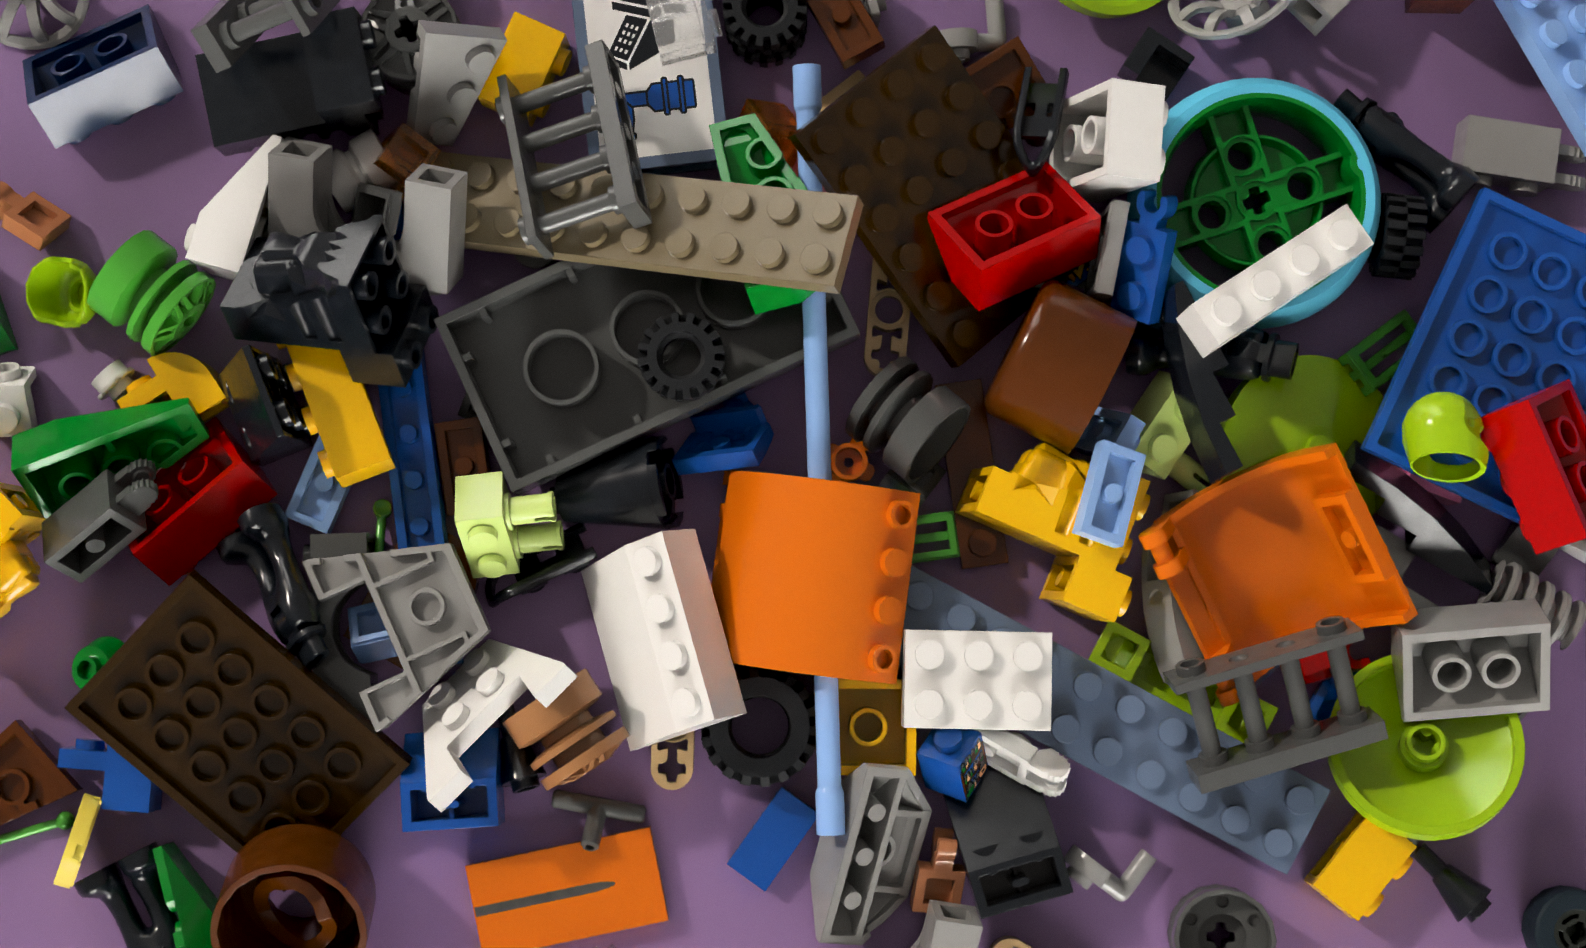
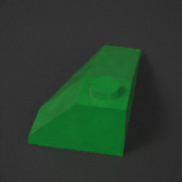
(751, 156)
(72, 451)
(186, 894)

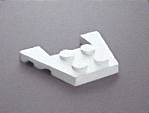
(472, 701)

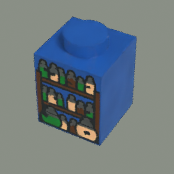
(953, 761)

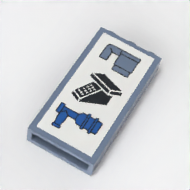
(665, 103)

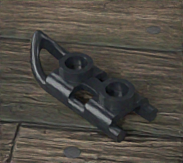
(1038, 129)
(536, 574)

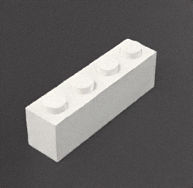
(1274, 280)

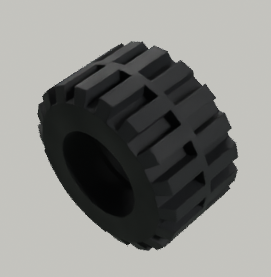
(790, 755)

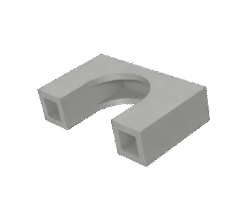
(433, 210)

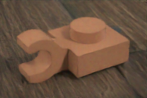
(31, 217)
(940, 877)

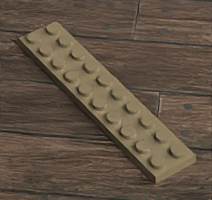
(696, 228)

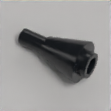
(516, 762)
(1460, 891)

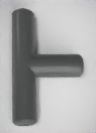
(597, 811)

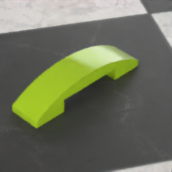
(1133, 660)

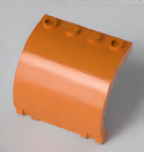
(1276, 556)
(814, 574)

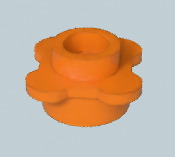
(859, 470)

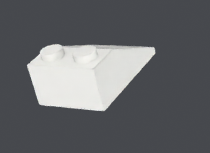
(233, 218)

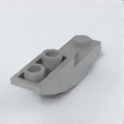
(1164, 619)

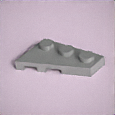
(450, 75)

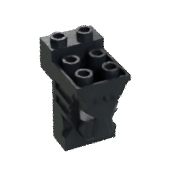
(296, 86)
(335, 294)

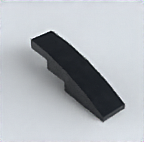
(1197, 389)
(1427, 525)

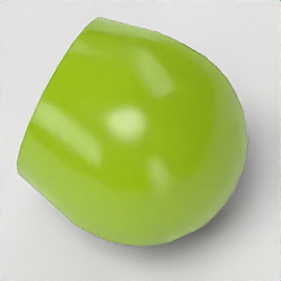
(1444, 425)

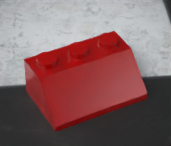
(1014, 235)
(1543, 463)
(199, 504)

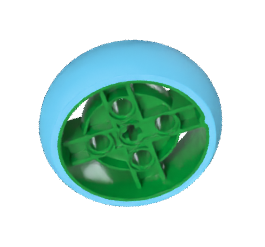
(1226, 124)

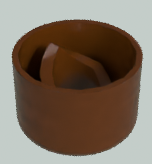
(1059, 365)
(300, 859)

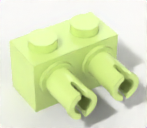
(1166, 436)
(491, 521)

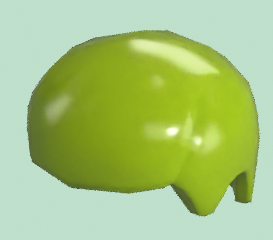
(59, 291)

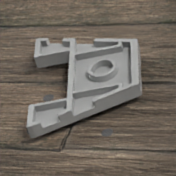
(424, 608)

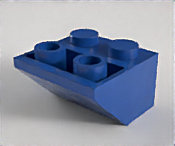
(475, 807)

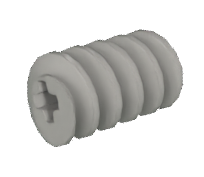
(1511, 585)

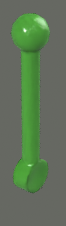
(382, 510)
(63, 820)

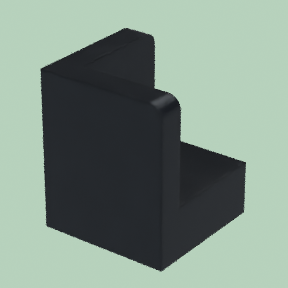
(1156, 61)

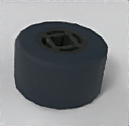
(1553, 918)

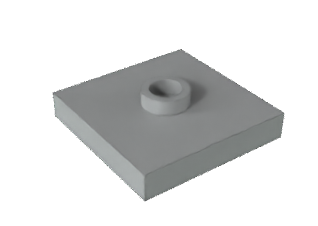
(1104, 268)

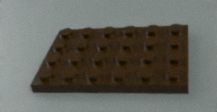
(907, 145)
(234, 722)

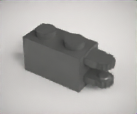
(100, 520)

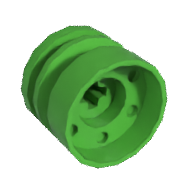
(151, 292)

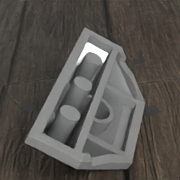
(871, 868)

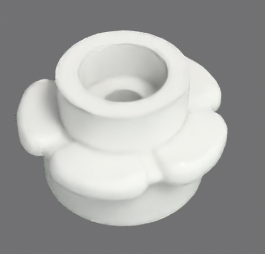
(113, 381)

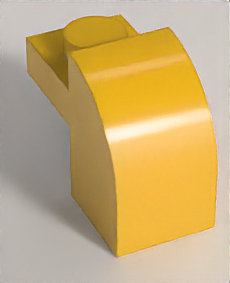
(178, 378)

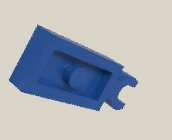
(1146, 259)

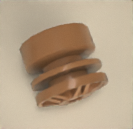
(567, 731)

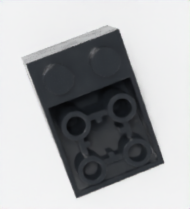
(264, 406)
(1007, 845)

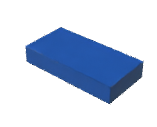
(773, 838)

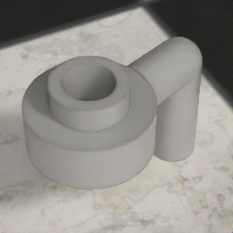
(967, 40)
(1088, 871)

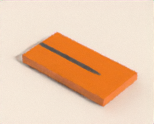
(568, 892)

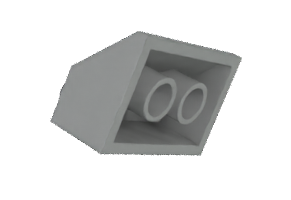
(1472, 660)

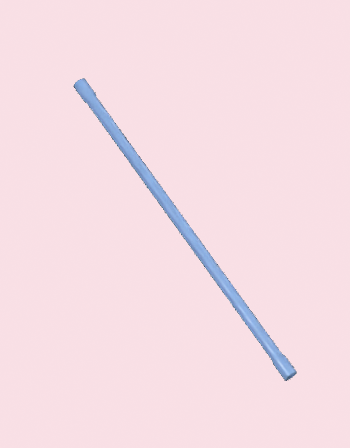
(829, 791)

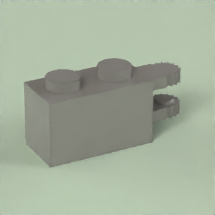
(1515, 155)

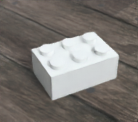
(1112, 139)
(976, 680)

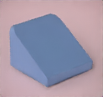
(368, 634)

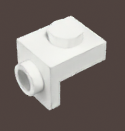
(16, 399)

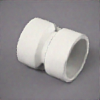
(357, 166)

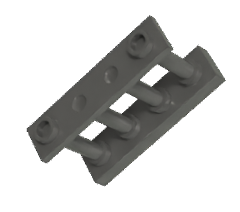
(236, 24)
(617, 156)
(1307, 738)

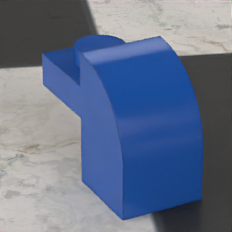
(123, 784)

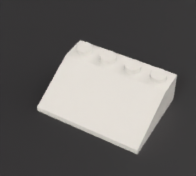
(662, 638)

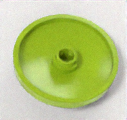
(1305, 412)
(1430, 774)

